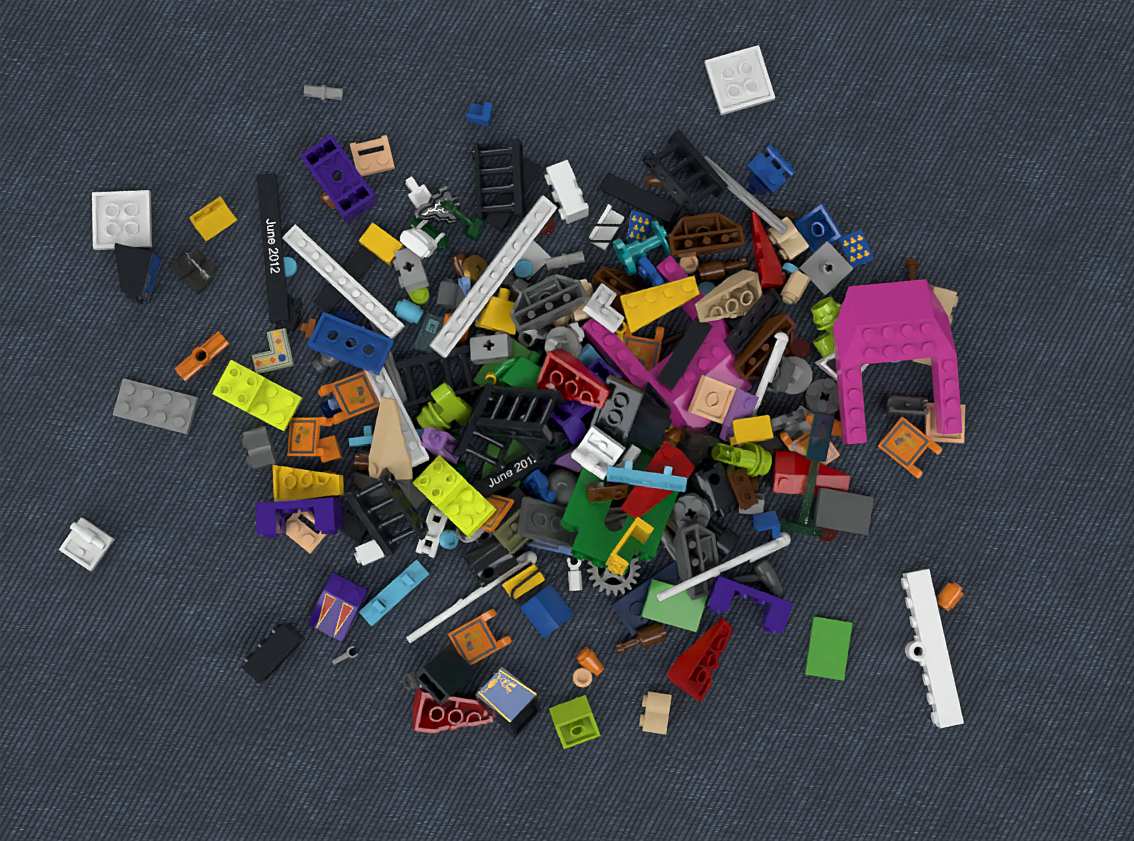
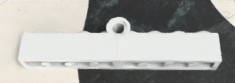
(932, 648)

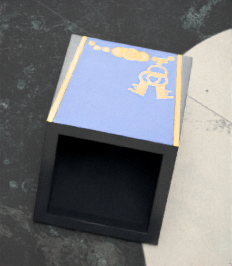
(137, 272)
(508, 701)

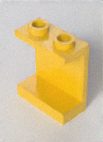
(640, 531)

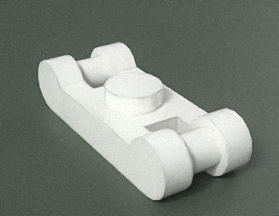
(434, 532)

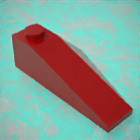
(766, 261)
(572, 379)
(792, 473)
(645, 498)
(695, 666)
(454, 713)

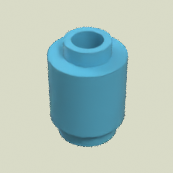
(408, 311)

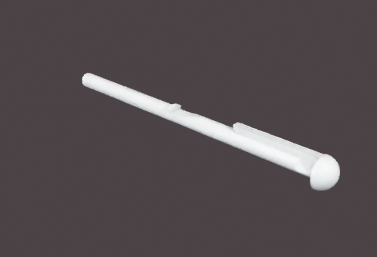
(768, 376)
(751, 555)
(523, 560)

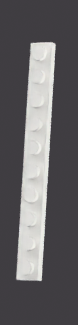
(493, 276)

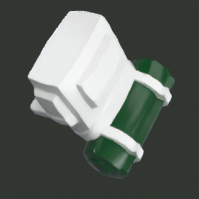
(423, 238)

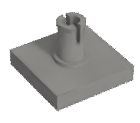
(826, 268)

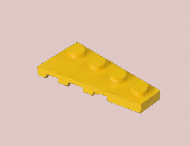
(651, 303)
(304, 484)

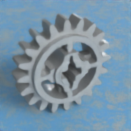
(624, 582)

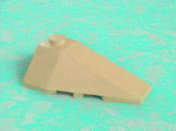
(731, 297)
(388, 443)

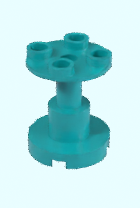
(636, 250)

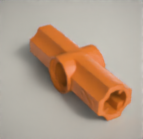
(192, 365)

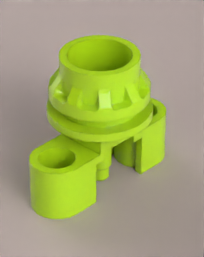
(824, 315)
(445, 409)
(751, 457)

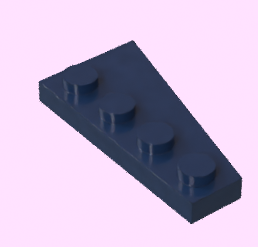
(631, 604)

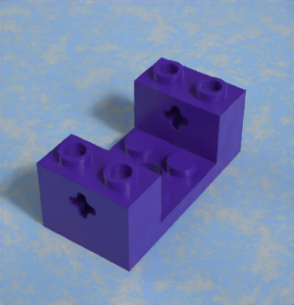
(351, 193)
(569, 416)
(271, 515)
(776, 610)

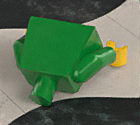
(518, 371)

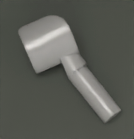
(346, 655)

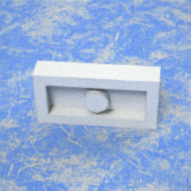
(606, 233)

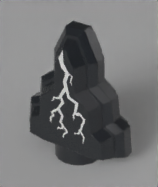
(433, 208)

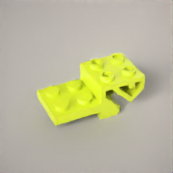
(257, 395)
(454, 496)

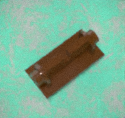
(742, 488)
(598, 493)

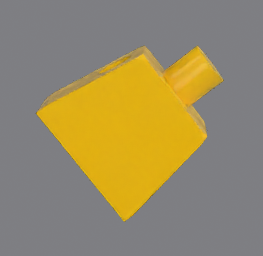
(496, 314)

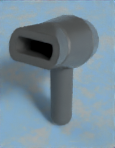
(765, 573)

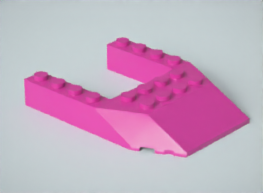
(894, 325)
(711, 359)

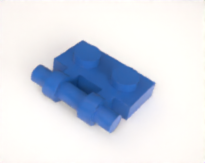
(767, 173)
(648, 272)
(537, 485)

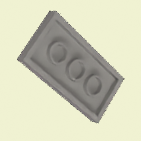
(155, 406)

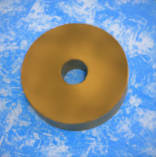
(474, 267)

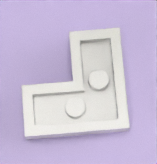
(600, 309)

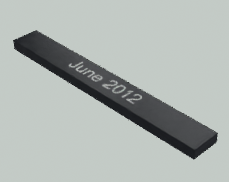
(273, 248)
(514, 472)

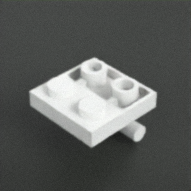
(598, 452)
(86, 544)

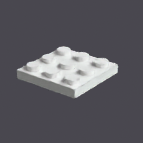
(739, 80)
(121, 219)

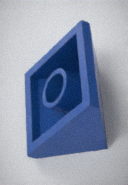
(818, 228)
(547, 611)

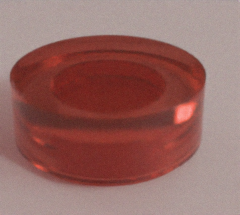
(548, 228)
(800, 348)
(829, 534)

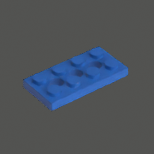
(348, 331)

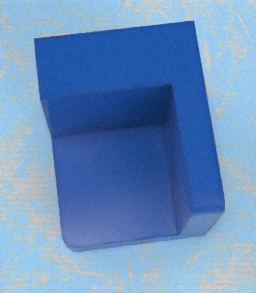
(480, 114)
(767, 521)

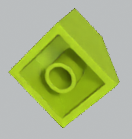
(574, 722)

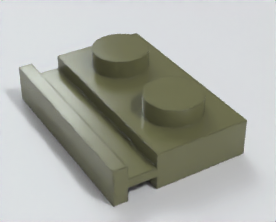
(508, 533)

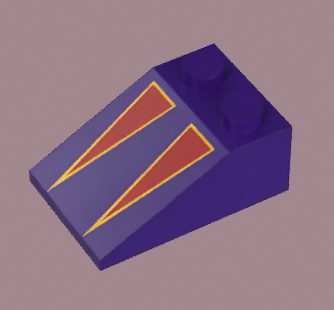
(338, 606)

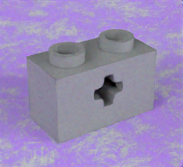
(417, 277)
(499, 352)

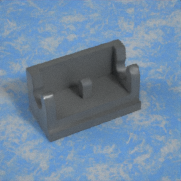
(906, 405)

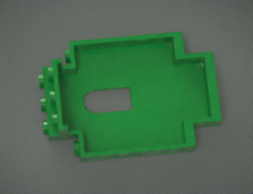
(593, 539)

